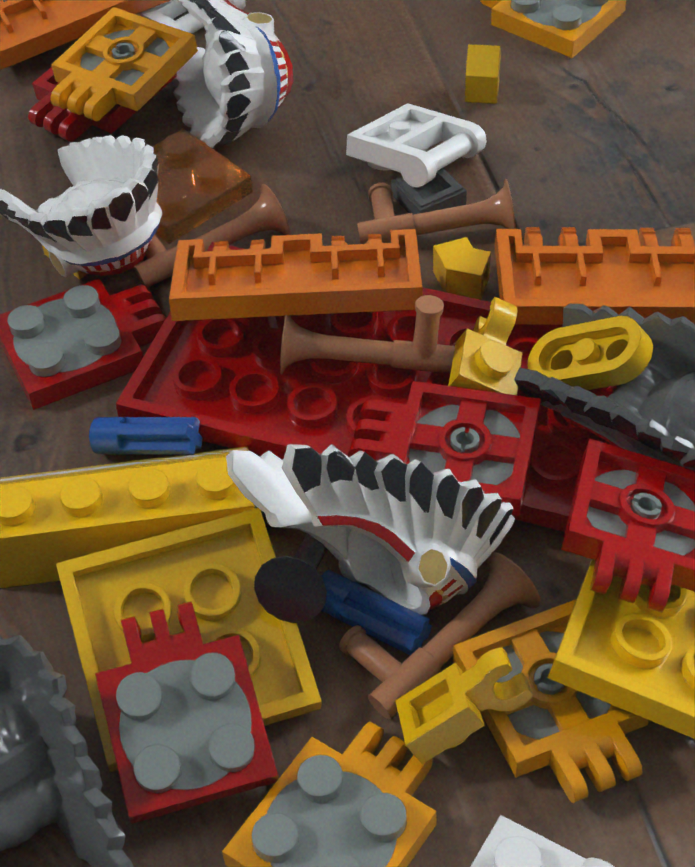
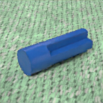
(145, 435)
(374, 613)

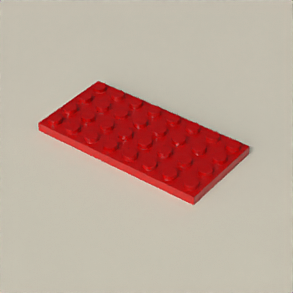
(233, 384)

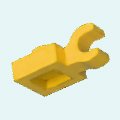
(482, 356)
(450, 703)

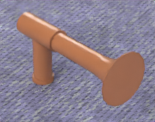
(493, 210)
(262, 216)
(420, 355)
(504, 588)

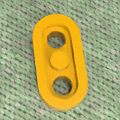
(593, 353)

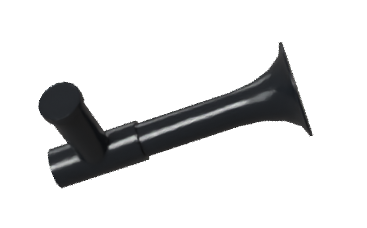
(291, 585)

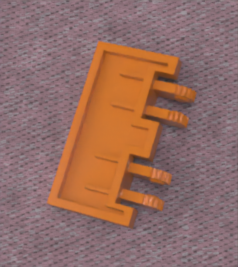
(41, 25)
(610, 270)
(295, 277)

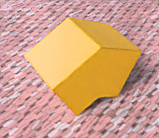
(482, 73)
(461, 268)

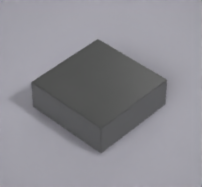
(437, 194)

